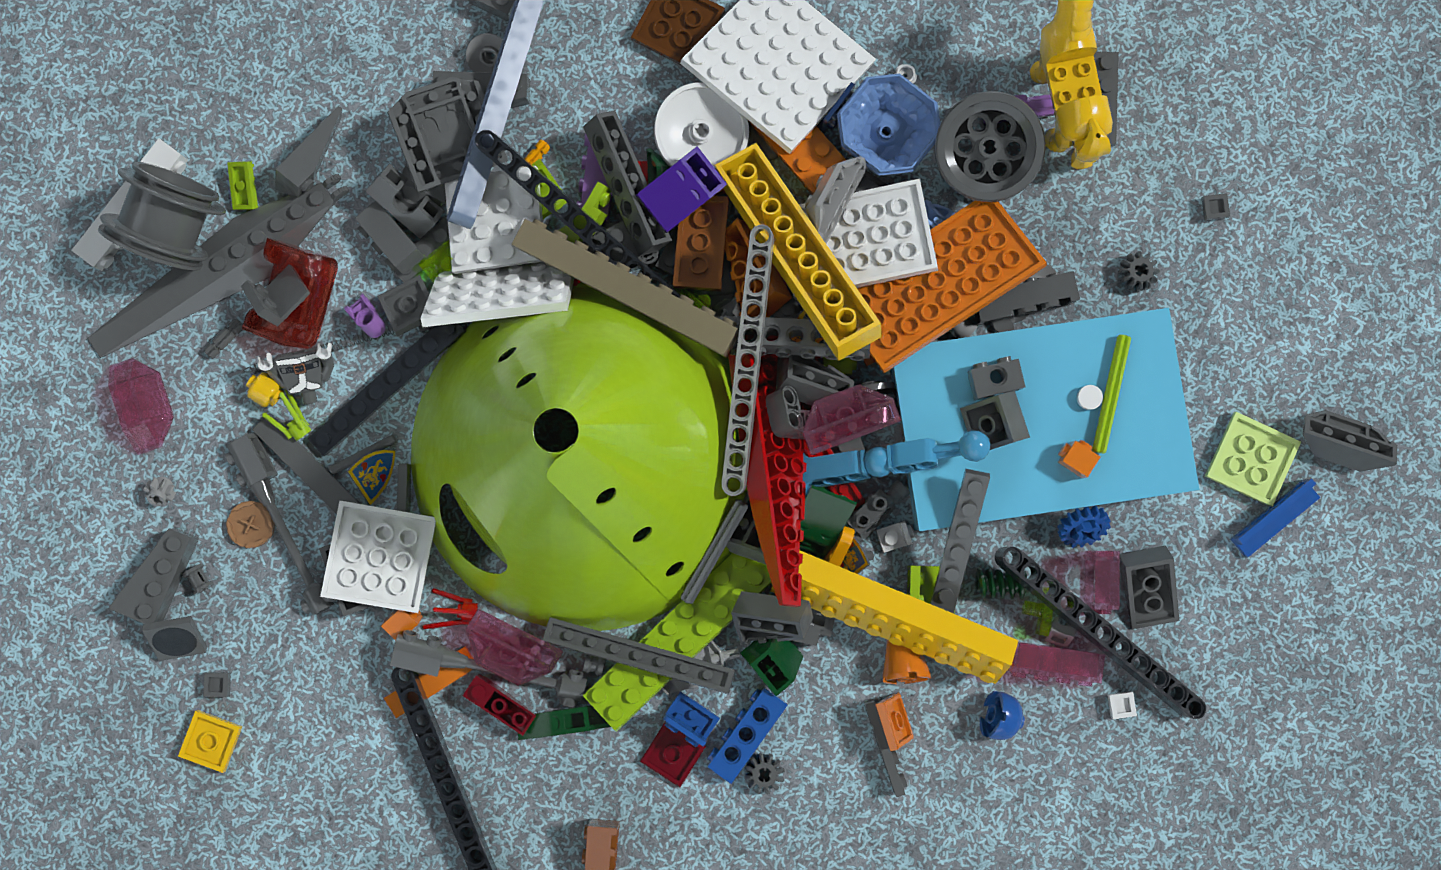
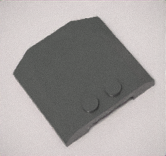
(436, 129)

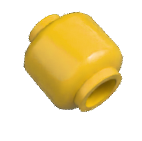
(263, 390)

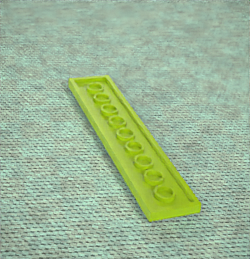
(682, 631)

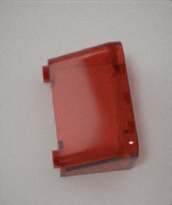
(304, 324)

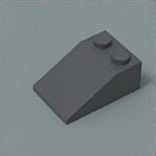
(1149, 586)

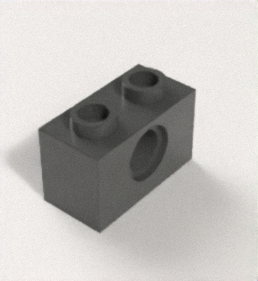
(1010, 373)

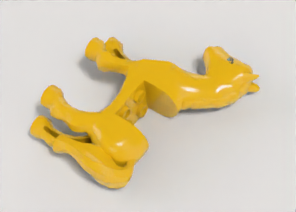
(1073, 84)

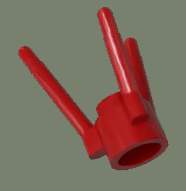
(464, 611)

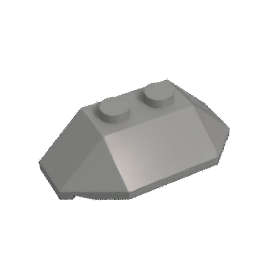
(833, 194)

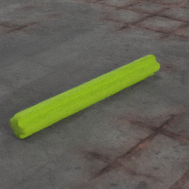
(1111, 394)

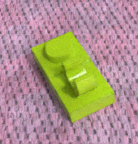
(242, 185)

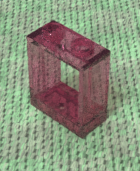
(1102, 580)

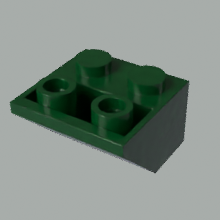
(774, 662)

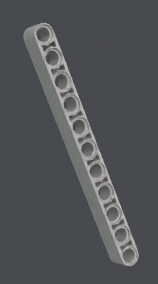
(744, 348)

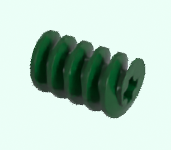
(999, 583)

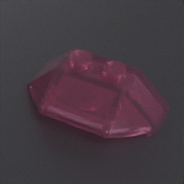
(140, 404)
(847, 417)
(509, 650)

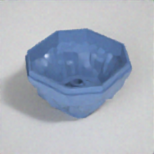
(891, 106)

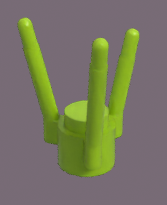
(299, 426)

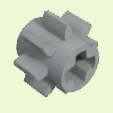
(159, 491)

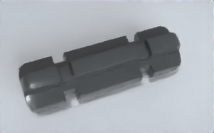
(223, 338)

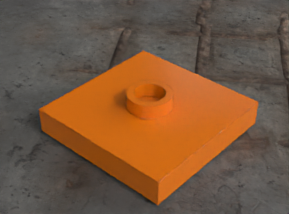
(894, 721)

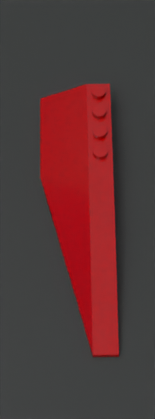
(774, 484)

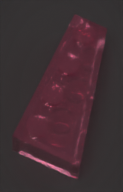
(1059, 663)

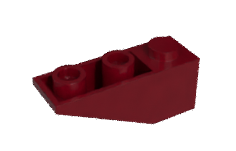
(499, 703)

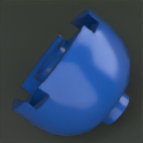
(1002, 717)

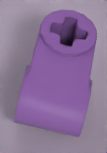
(366, 317)

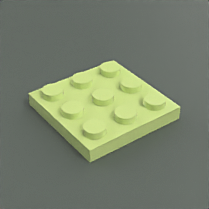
(1253, 459)

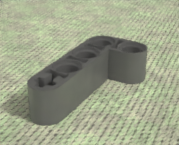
(785, 413)

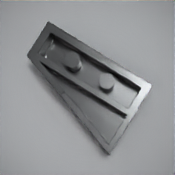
(810, 378)

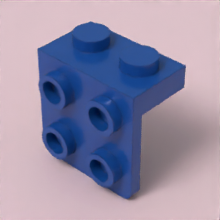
(691, 719)

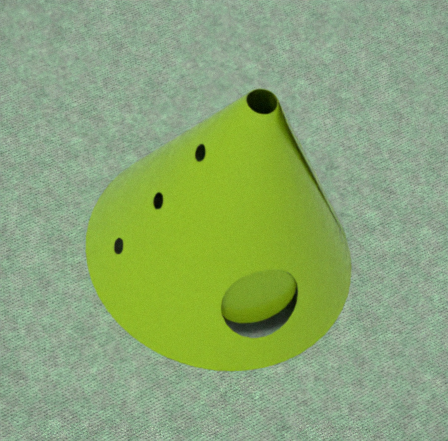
(648, 425)

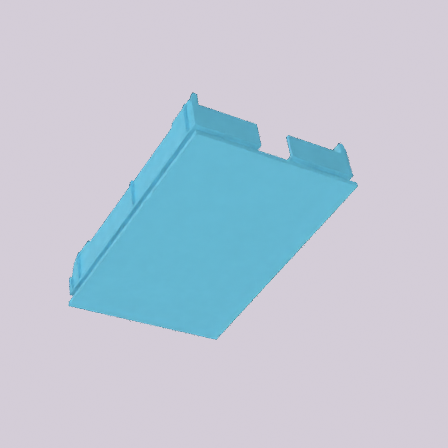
(1147, 443)

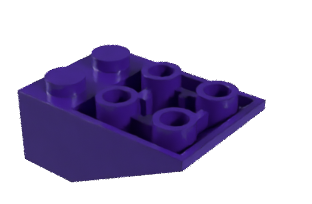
(681, 189)

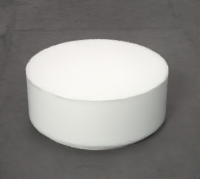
(1089, 397)

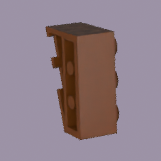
(601, 844)

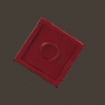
(671, 755)

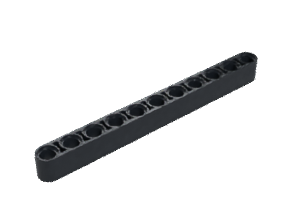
(554, 195)
(1110, 638)
(438, 776)

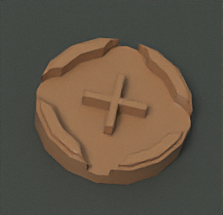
(250, 524)

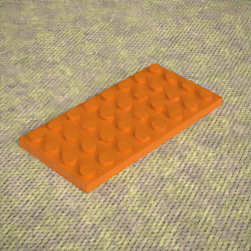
(977, 260)

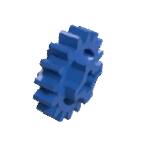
(1084, 526)

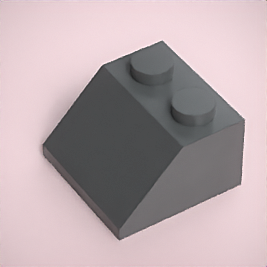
(998, 419)

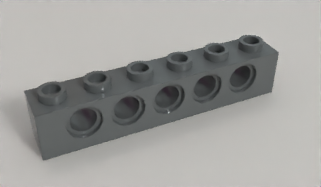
(625, 181)
(788, 328)

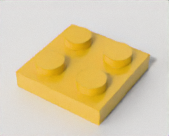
(210, 741)

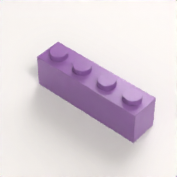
(592, 175)

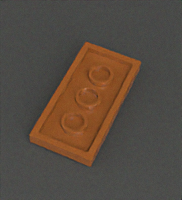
(702, 247)

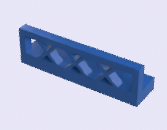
(1275, 517)

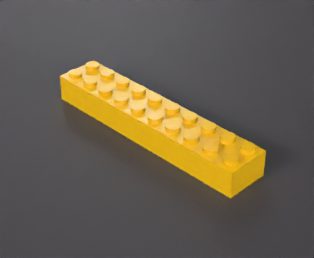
(799, 253)
(905, 620)

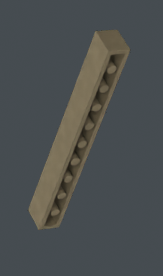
(627, 288)

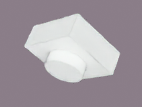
(1122, 705)

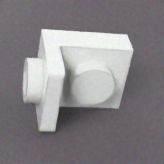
(895, 536)

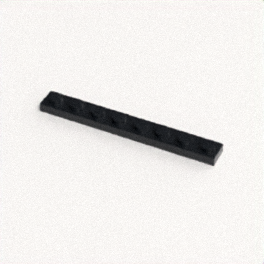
(385, 386)

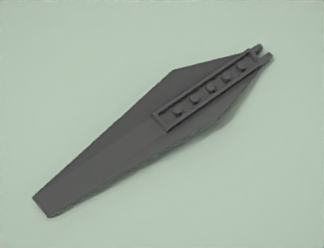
(233, 258)

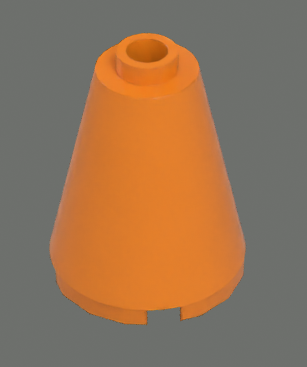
(904, 666)

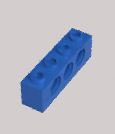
(730, 768)

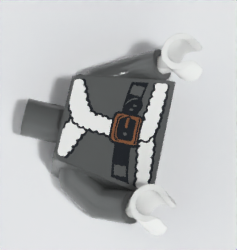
(300, 370)

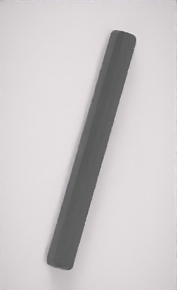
(714, 551)

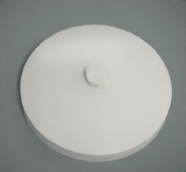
(701, 119)

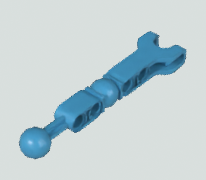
(897, 458)

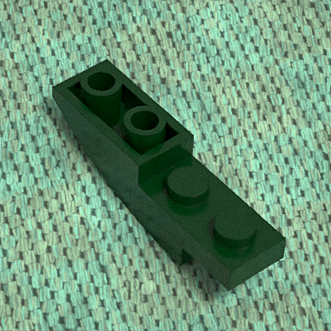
(564, 722)

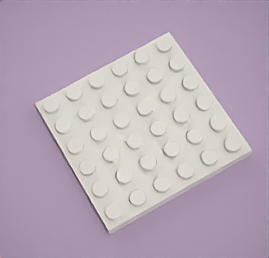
(778, 65)

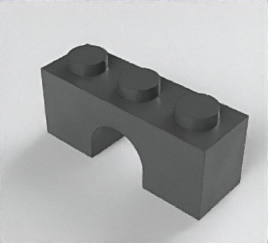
(416, 216)

